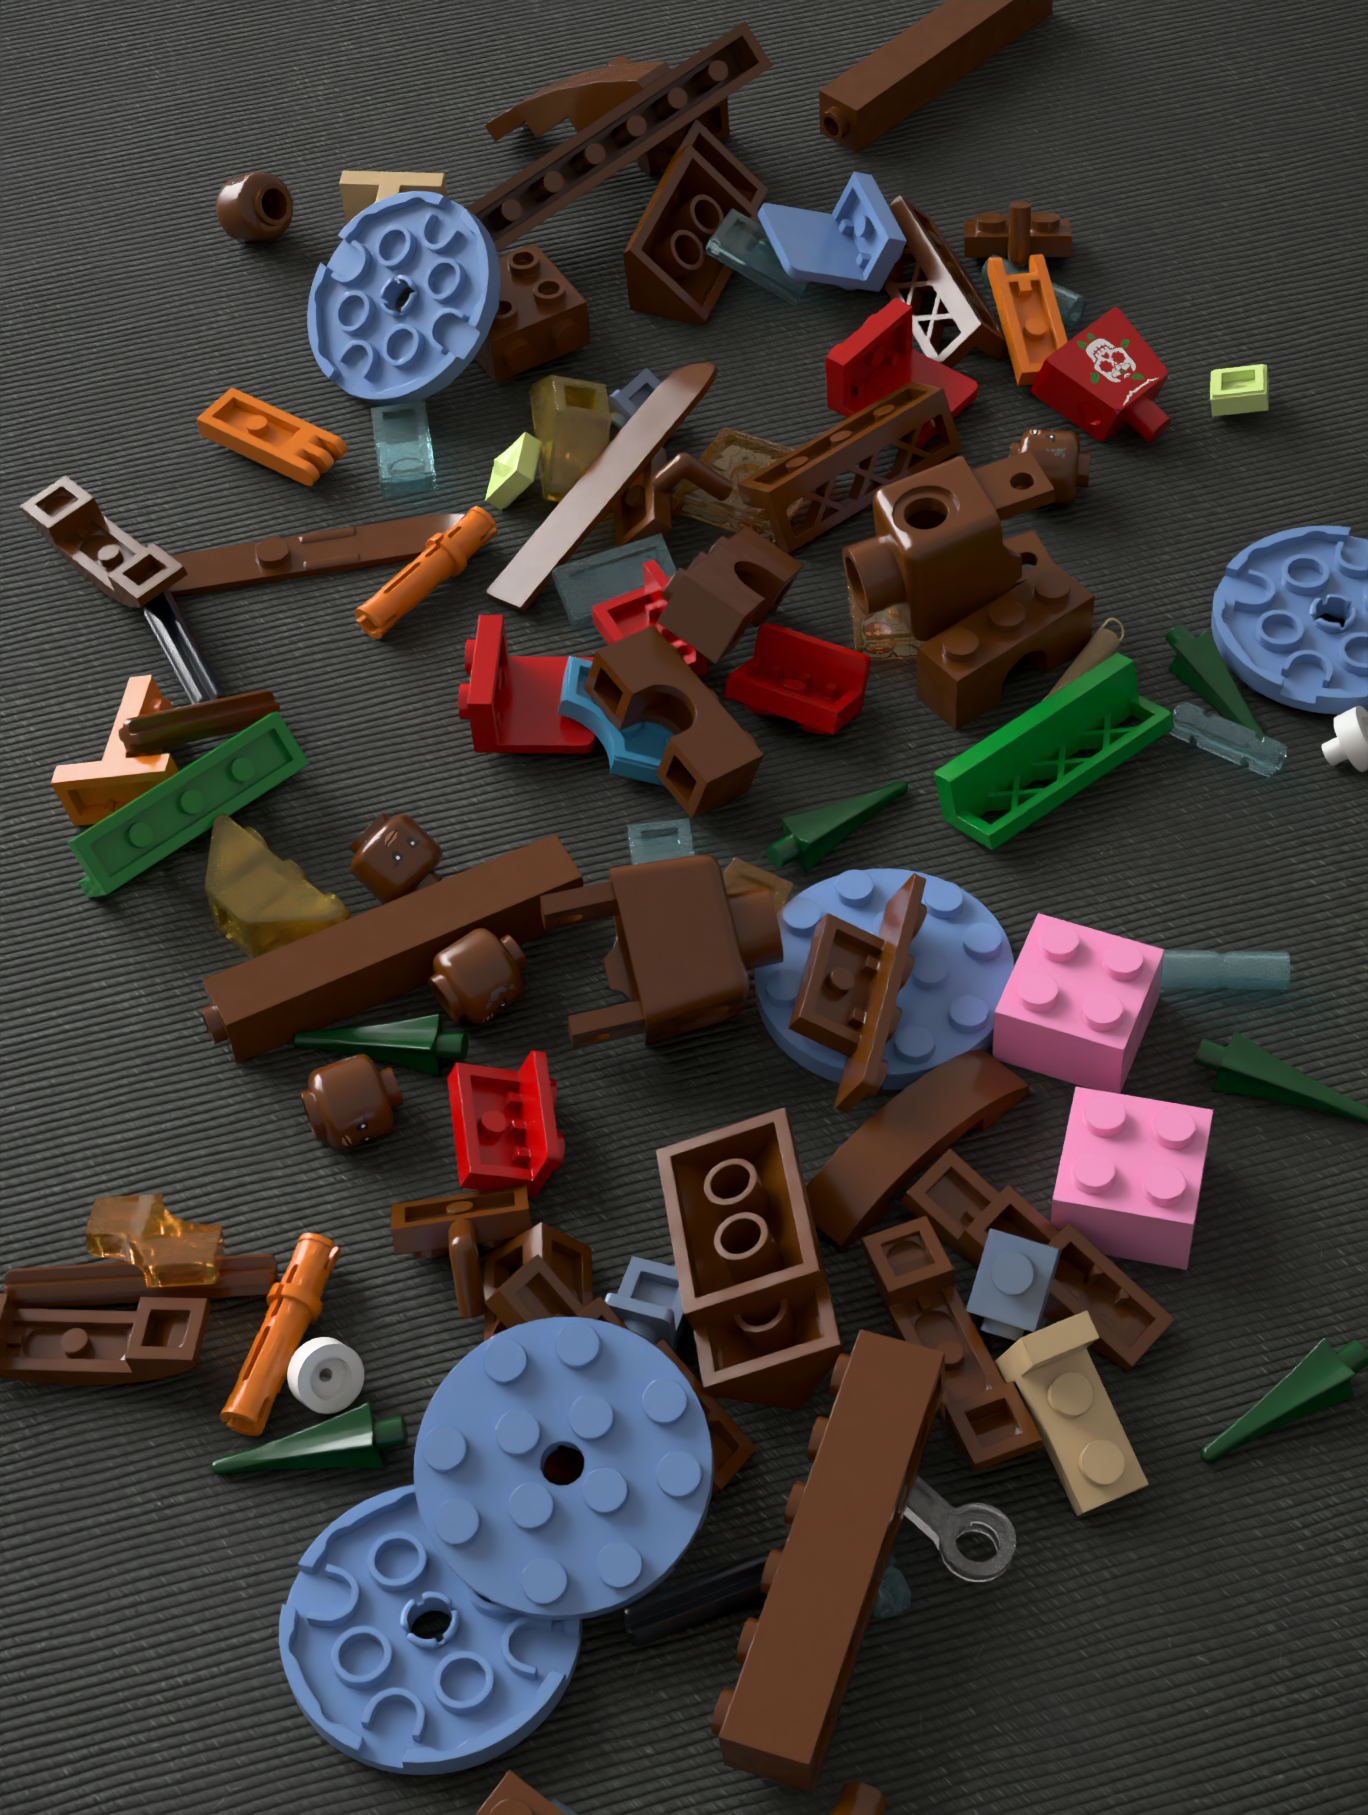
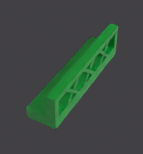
(1039, 748)
(186, 804)

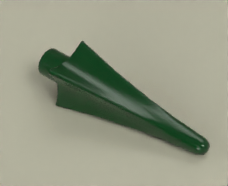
(1204, 670)
(817, 832)
(408, 1043)
(1255, 1072)
(1312, 1385)
(343, 1441)

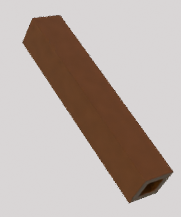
(920, 65)
(380, 950)

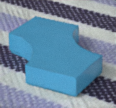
(632, 751)

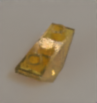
(573, 430)
(258, 896)

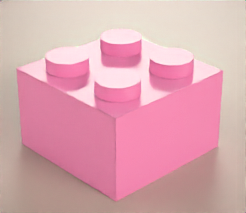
(1077, 1004)
(1132, 1175)

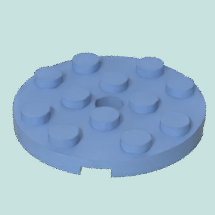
(395, 245)
(1269, 615)
(944, 1003)
(575, 1544)
(404, 1697)

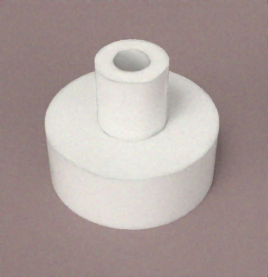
(1351, 739)
(325, 1375)

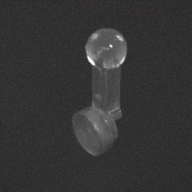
(946, 1524)

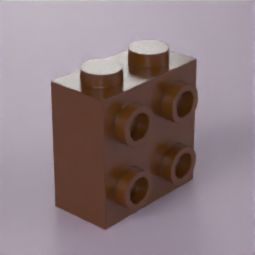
(536, 316)

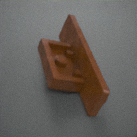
(853, 990)

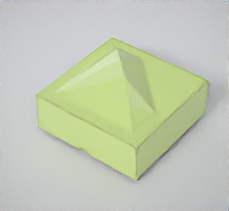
(1239, 390)
(513, 471)

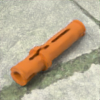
(443, 557)
(291, 1309)

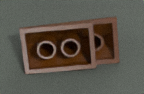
(666, 254)
(750, 1262)

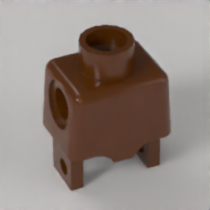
(943, 542)
(676, 946)

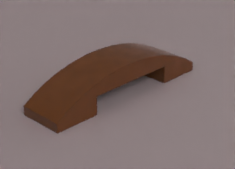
(98, 547)
(904, 1138)
(919, 1294)
(102, 1345)

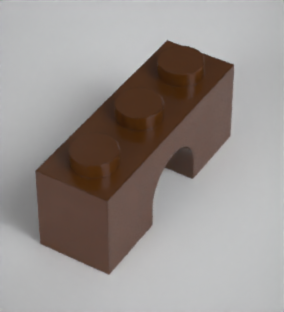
(727, 591)
(967, 664)
(651, 682)

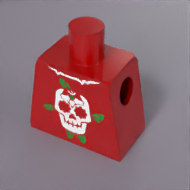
(1106, 380)

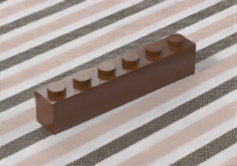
(832, 1562)

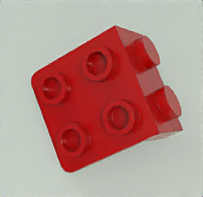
(881, 360)
(516, 698)

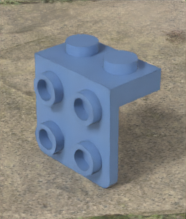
(844, 248)

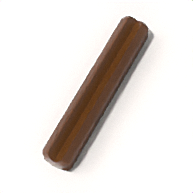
(196, 721)

